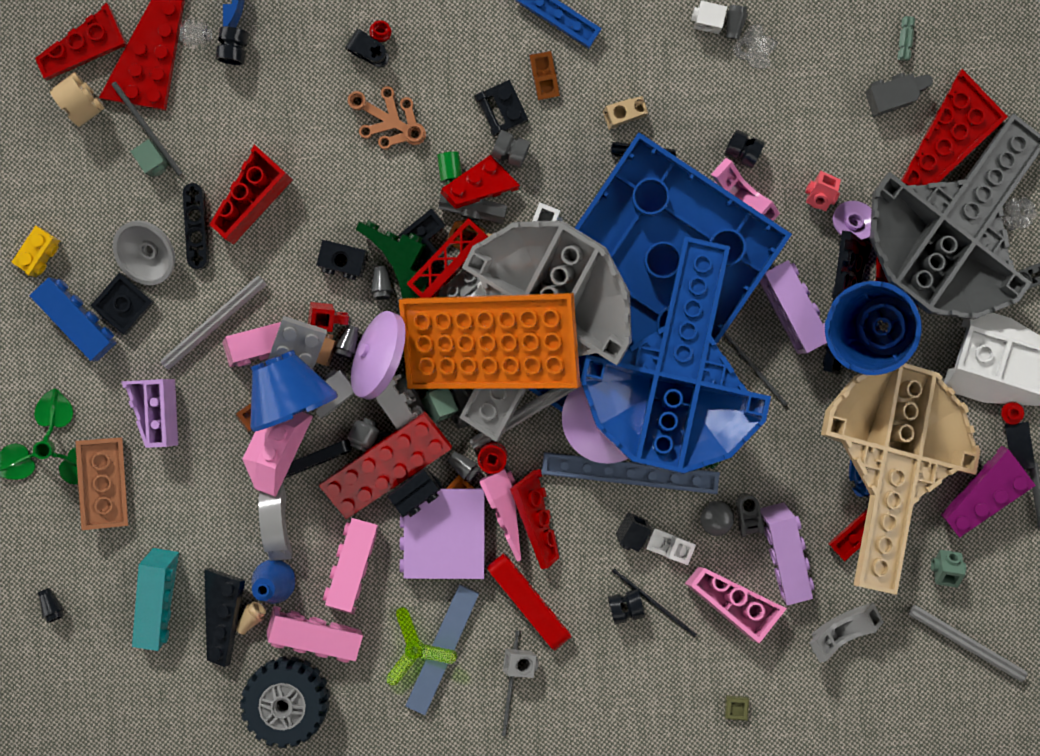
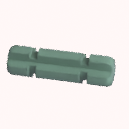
(906, 38)

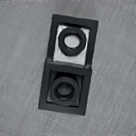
(1020, 444)

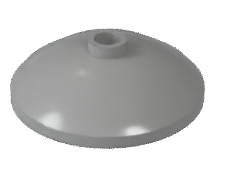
(137, 258)

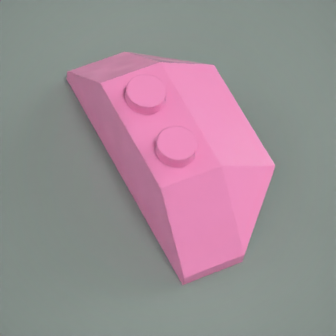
(273, 452)

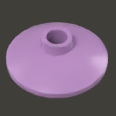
(856, 213)

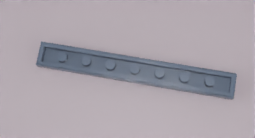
(629, 473)

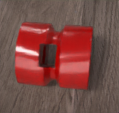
(492, 457)

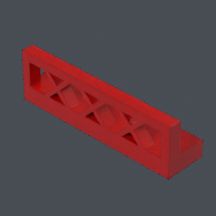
(450, 270)

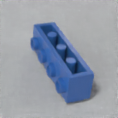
(73, 319)

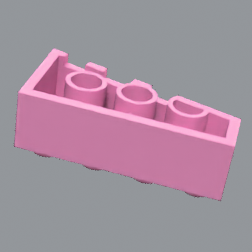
(313, 635)

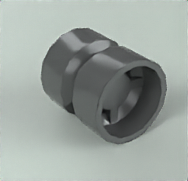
(511, 149)

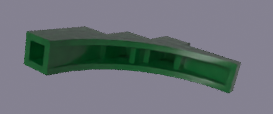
(401, 254)

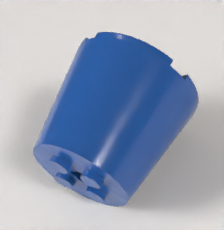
(855, 330)

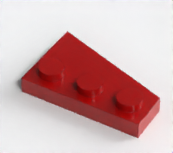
(480, 181)

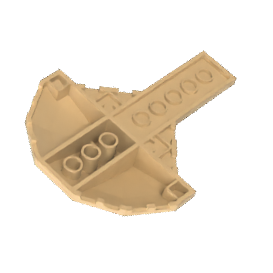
(903, 440)

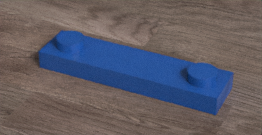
(564, 20)

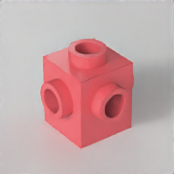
(823, 191)

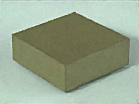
(736, 707)

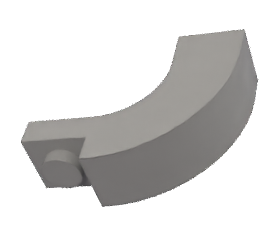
(273, 525)
(844, 628)

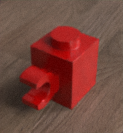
(324, 316)

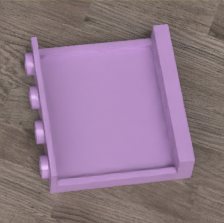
(446, 537)

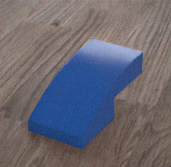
(232, 13)

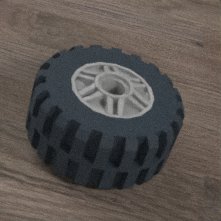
(283, 721)

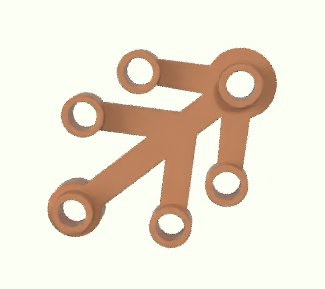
(389, 119)

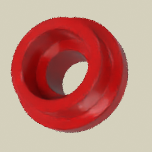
(380, 26)

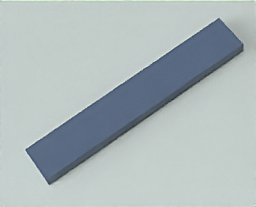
(446, 638)

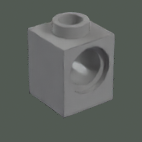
(512, 658)

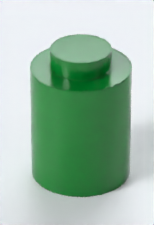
(449, 166)

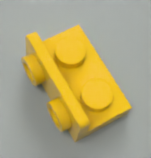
(36, 252)

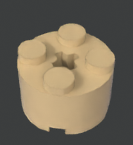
(76, 99)

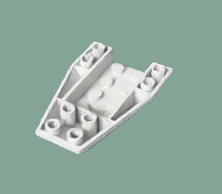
(997, 362)

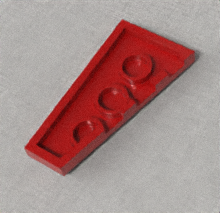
(536, 519)

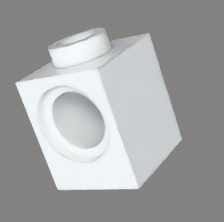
(709, 17)

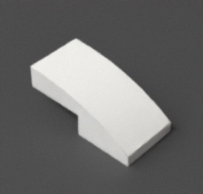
(669, 546)

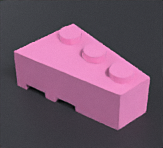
(250, 345)

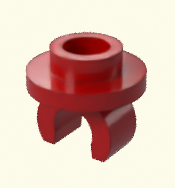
(1012, 413)

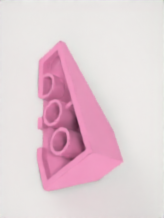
(500, 498)

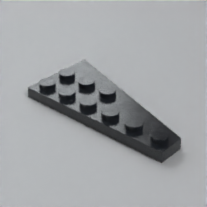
(850, 271)

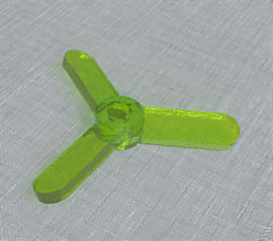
(423, 651)

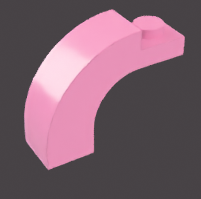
(729, 178)

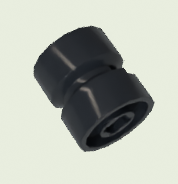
(231, 46)
(744, 148)
(633, 603)

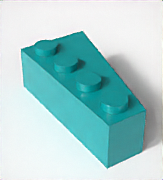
(154, 599)

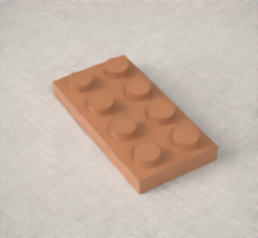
(101, 483)

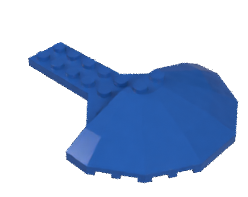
(674, 392)

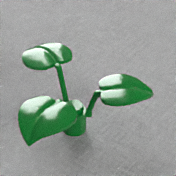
(15, 459)

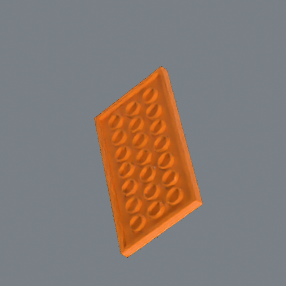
(491, 342)

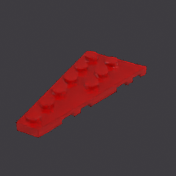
(149, 57)
(956, 130)

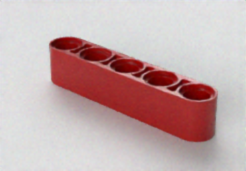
(529, 601)

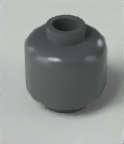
(363, 435)

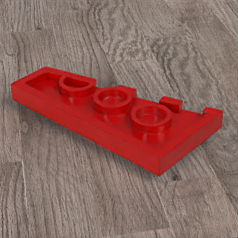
(89, 41)

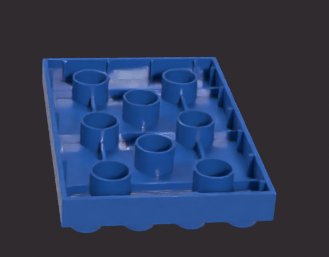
(643, 221)

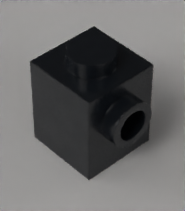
(633, 532)

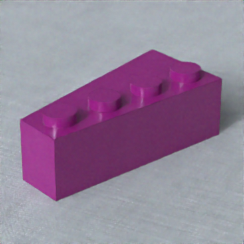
(991, 490)

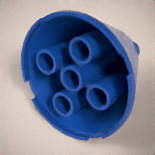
(284, 390)

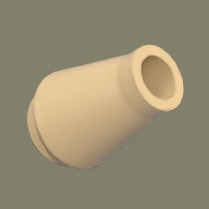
(250, 617)

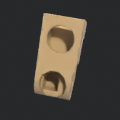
(624, 112)

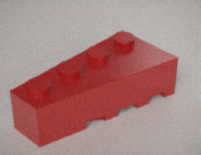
(249, 195)

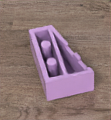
(155, 410)

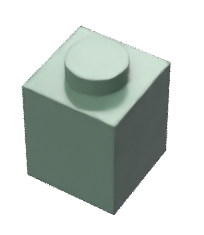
(150, 158)
(439, 404)

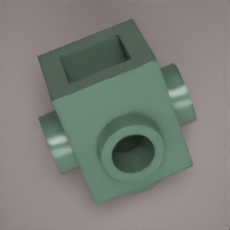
(948, 568)

